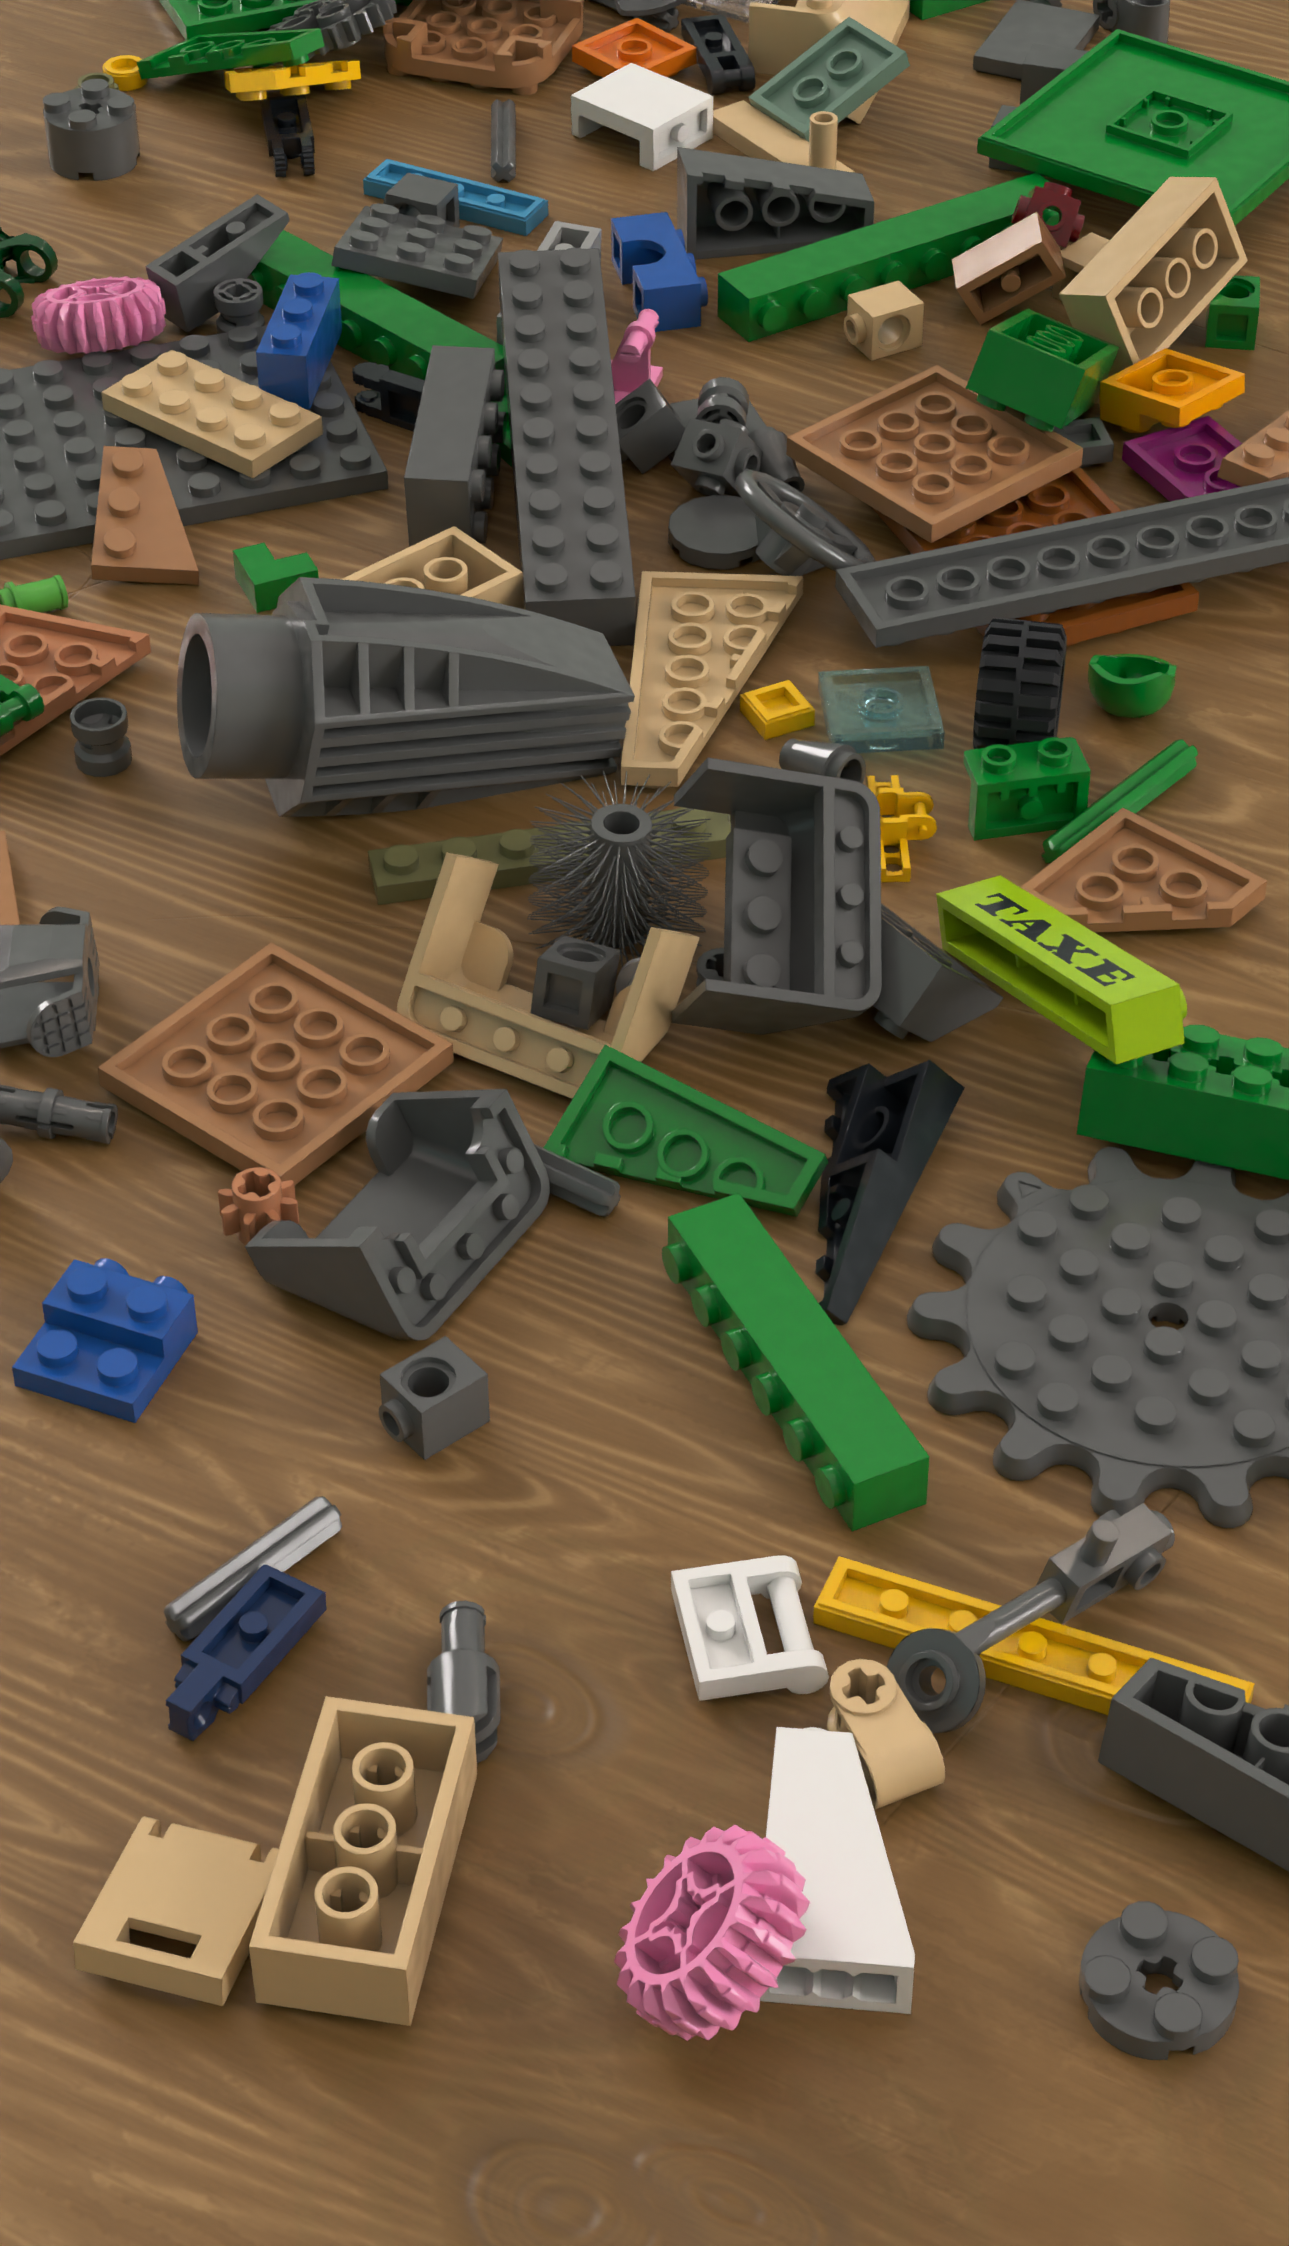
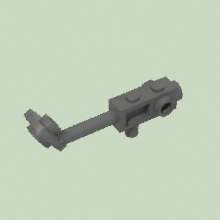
(1109, 1557)

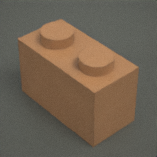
(1008, 268)

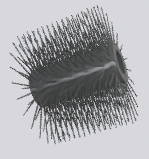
(618, 872)

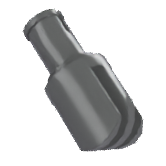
(464, 1676)

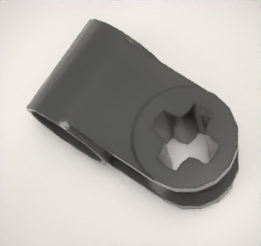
(1137, 17)

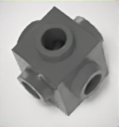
(714, 456)

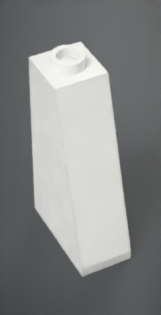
(856, 1930)

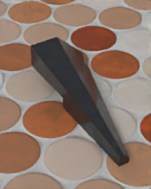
(879, 1150)

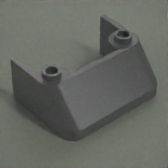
(832, 896)

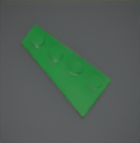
(232, 51)
(670, 1135)

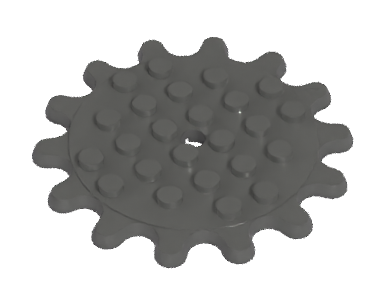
(1068, 1346)

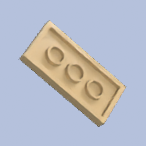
(212, 413)

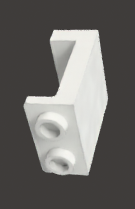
(647, 108)

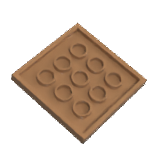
(933, 453)
(275, 1065)

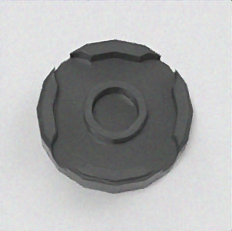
(714, 532)

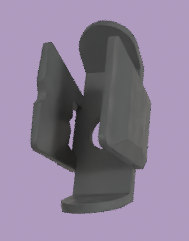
(49, 1014)

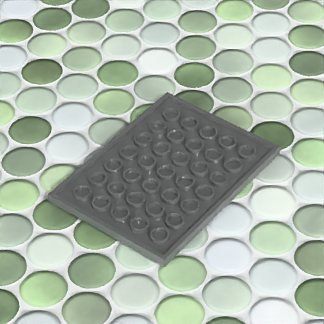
(58, 430)

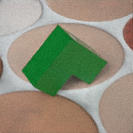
(265, 578)

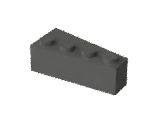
(1204, 1753)

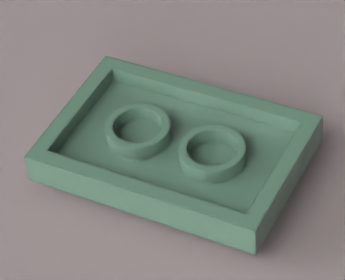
(831, 77)

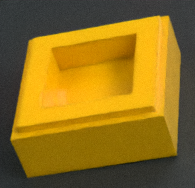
(777, 709)

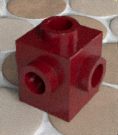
(1056, 198)

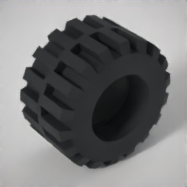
(1019, 682)

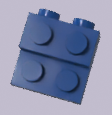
(108, 1339)

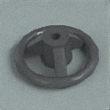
(795, 530)

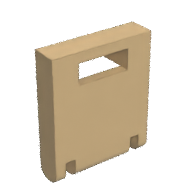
(184, 1889)

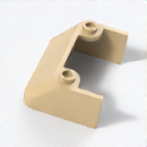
(785, 32)
(463, 996)

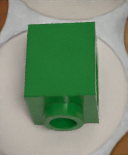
(1234, 315)

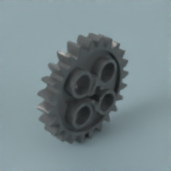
(339, 20)

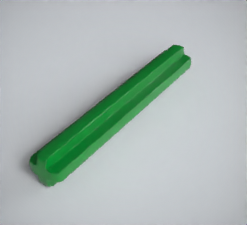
(1131, 794)

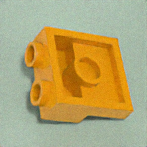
(1166, 390)

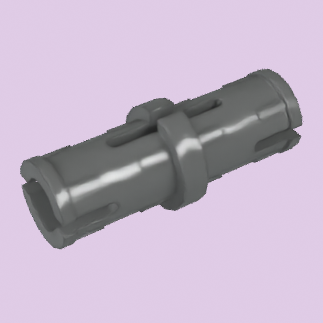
(56, 1114)

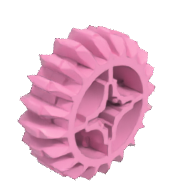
(98, 315)
(711, 1933)

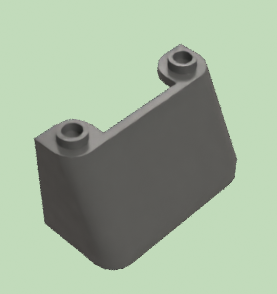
(431, 1224)

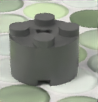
(91, 131)

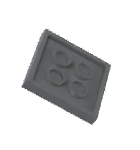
(418, 250)

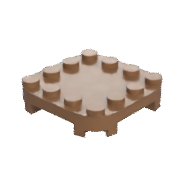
(483, 41)

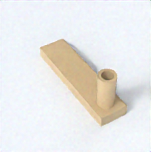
(767, 139)

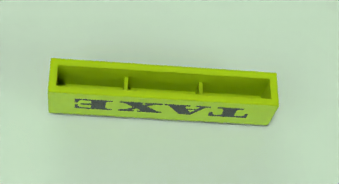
(1062, 969)

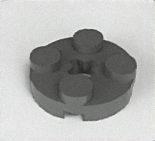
(1166, 1944)

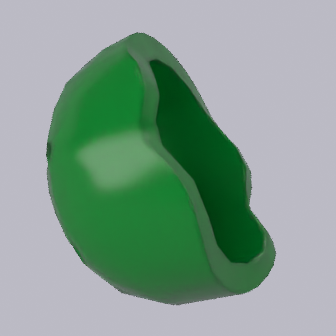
(1131, 683)

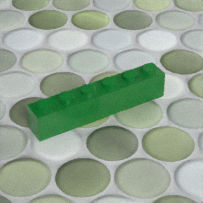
(796, 1363)

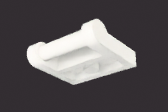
(725, 1634)

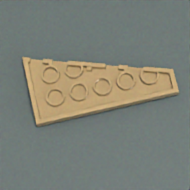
(690, 660)

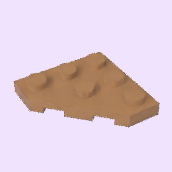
(1145, 879)

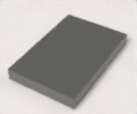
(1036, 24)

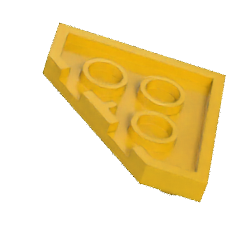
(295, 80)

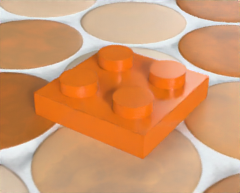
(636, 44)

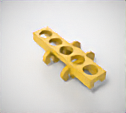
(908, 823)

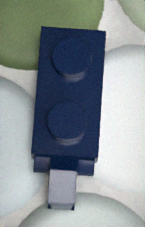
(241, 1648)

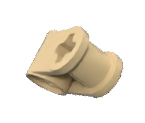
(891, 1740)

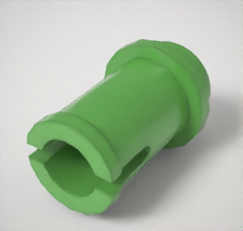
(36, 596)

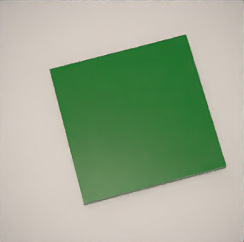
(1148, 114)

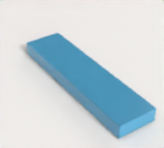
(477, 201)

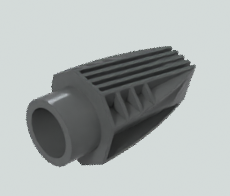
(395, 699)

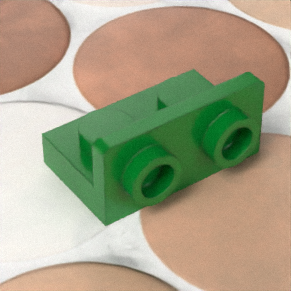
(1026, 787)

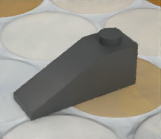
(215, 254)

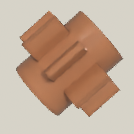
(255, 1201)

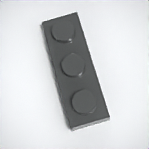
(757, 908)

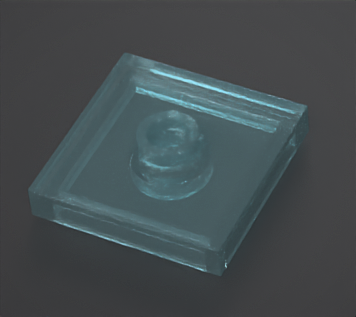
(881, 709)

